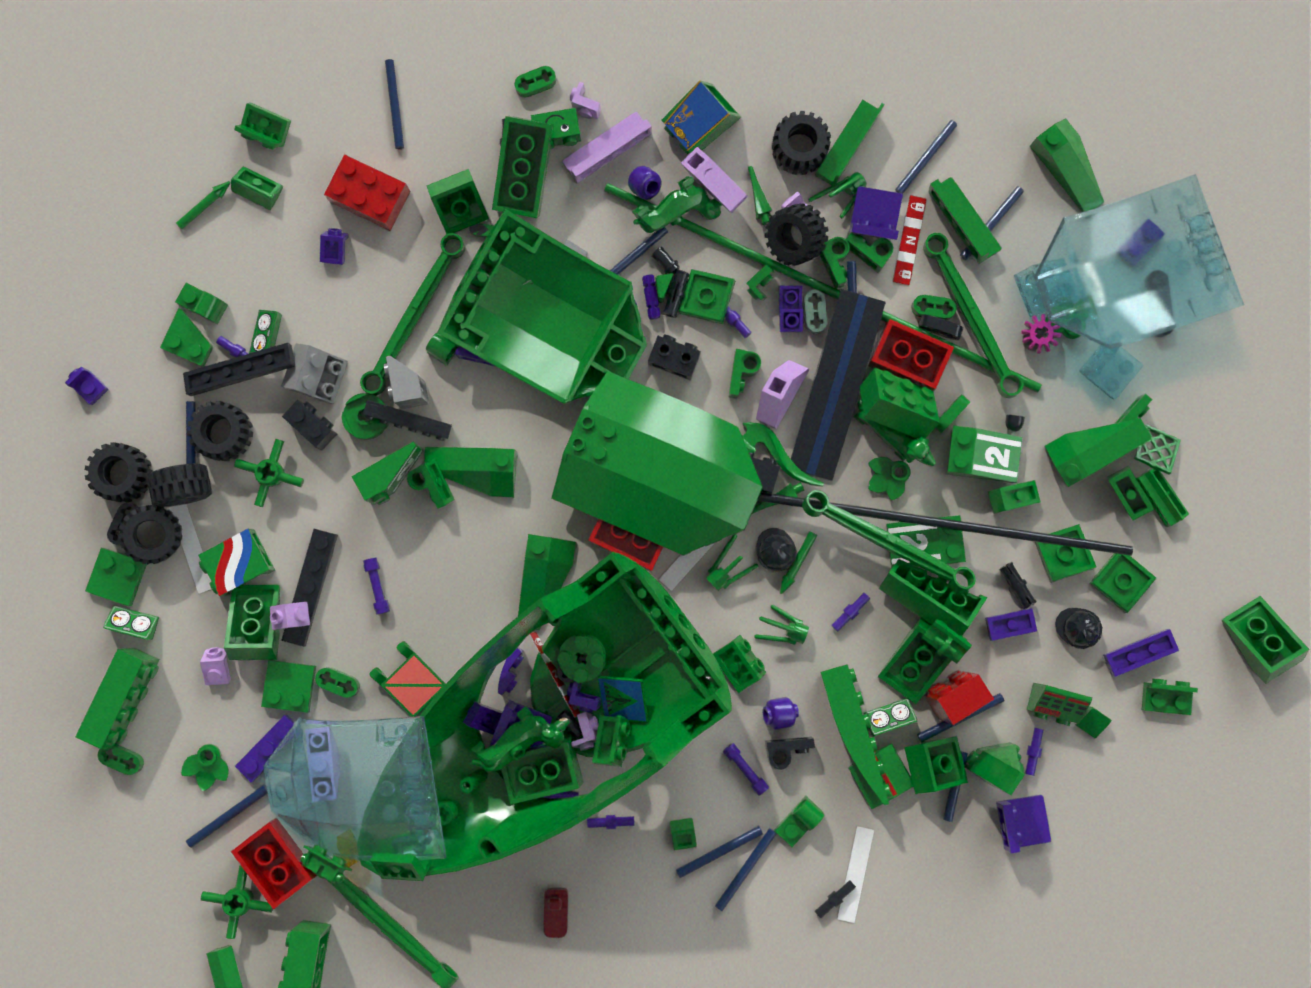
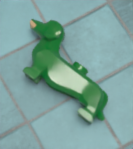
(675, 205)
(904, 445)
(517, 739)

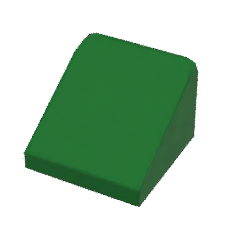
(662, 285)
(1093, 722)
(683, 834)

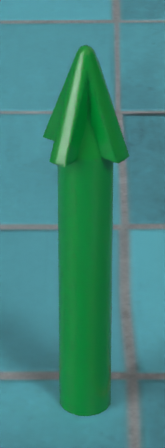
(218, 191)
(788, 579)

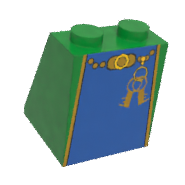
(700, 117)

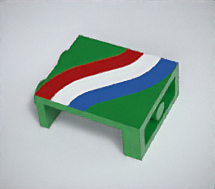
(235, 562)

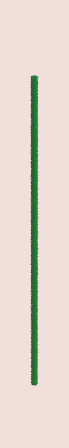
(805, 279)

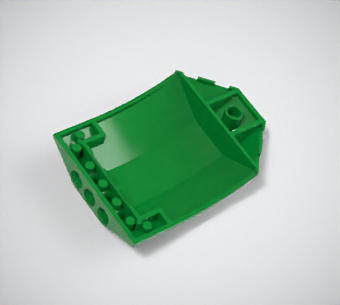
(550, 332)
(657, 467)

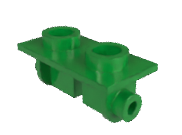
(333, 867)

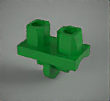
(946, 641)

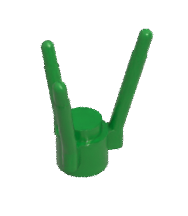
(849, 185)
(719, 577)
(796, 631)

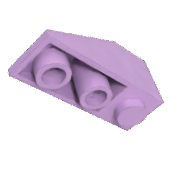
(713, 179)

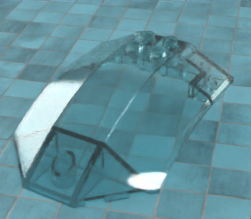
(1137, 267)
(358, 787)

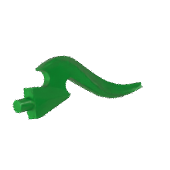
(762, 434)

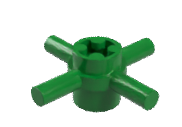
(261, 468)
(245, 896)

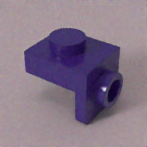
(585, 701)

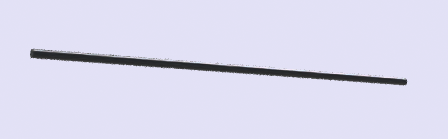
(956, 525)

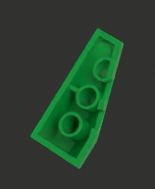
(1066, 159)
(1089, 450)
(480, 469)
(545, 568)
(997, 766)

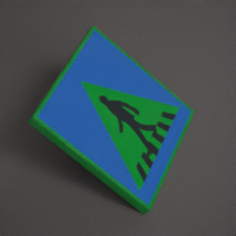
(623, 698)

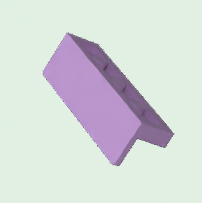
(607, 146)

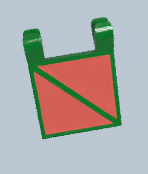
(411, 683)

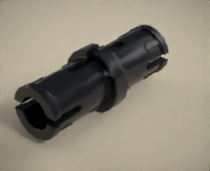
(672, 305)
(1017, 585)

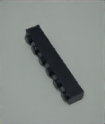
(406, 419)

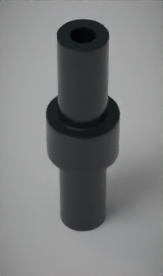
(835, 899)

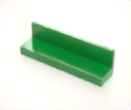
(848, 142)
(964, 219)

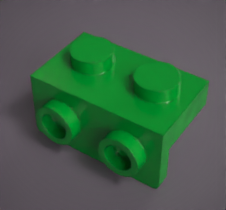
(263, 126)
(611, 741)

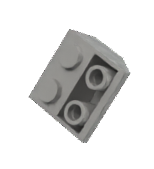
(315, 373)
(406, 386)

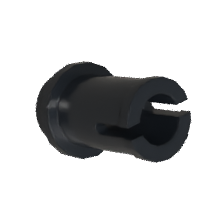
(665, 261)
(574, 727)

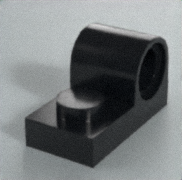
(800, 745)

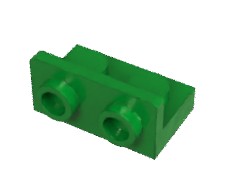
(740, 663)
(1168, 698)
(400, 866)

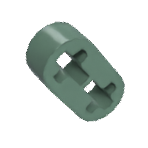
(809, 311)

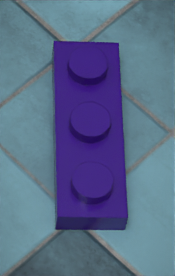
(1141, 652)
(252, 763)

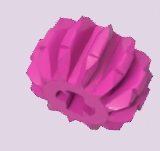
(1042, 341)

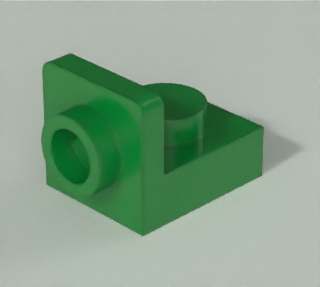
(762, 279)

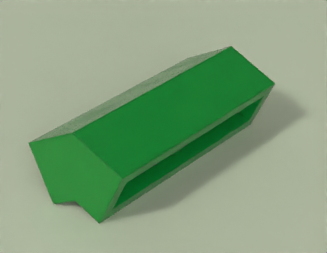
(1162, 497)
(224, 968)

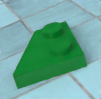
(186, 340)

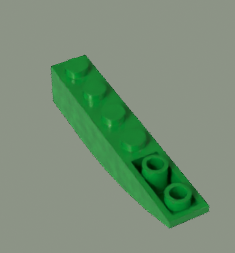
(853, 726)

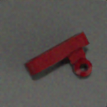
(555, 912)

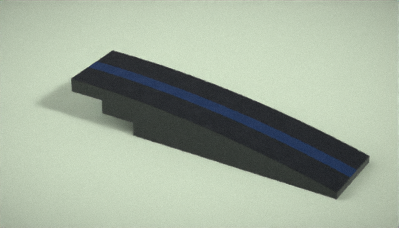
(837, 384)

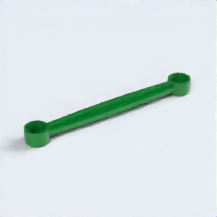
(414, 312)
(973, 315)
(889, 542)
(440, 972)

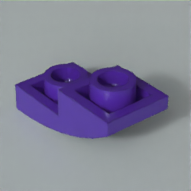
(790, 308)
(507, 677)

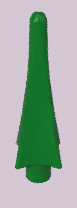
(762, 206)
(789, 490)

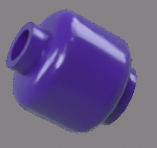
(644, 182)
(780, 713)

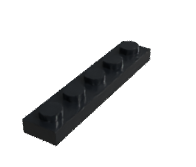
(239, 369)
(311, 582)

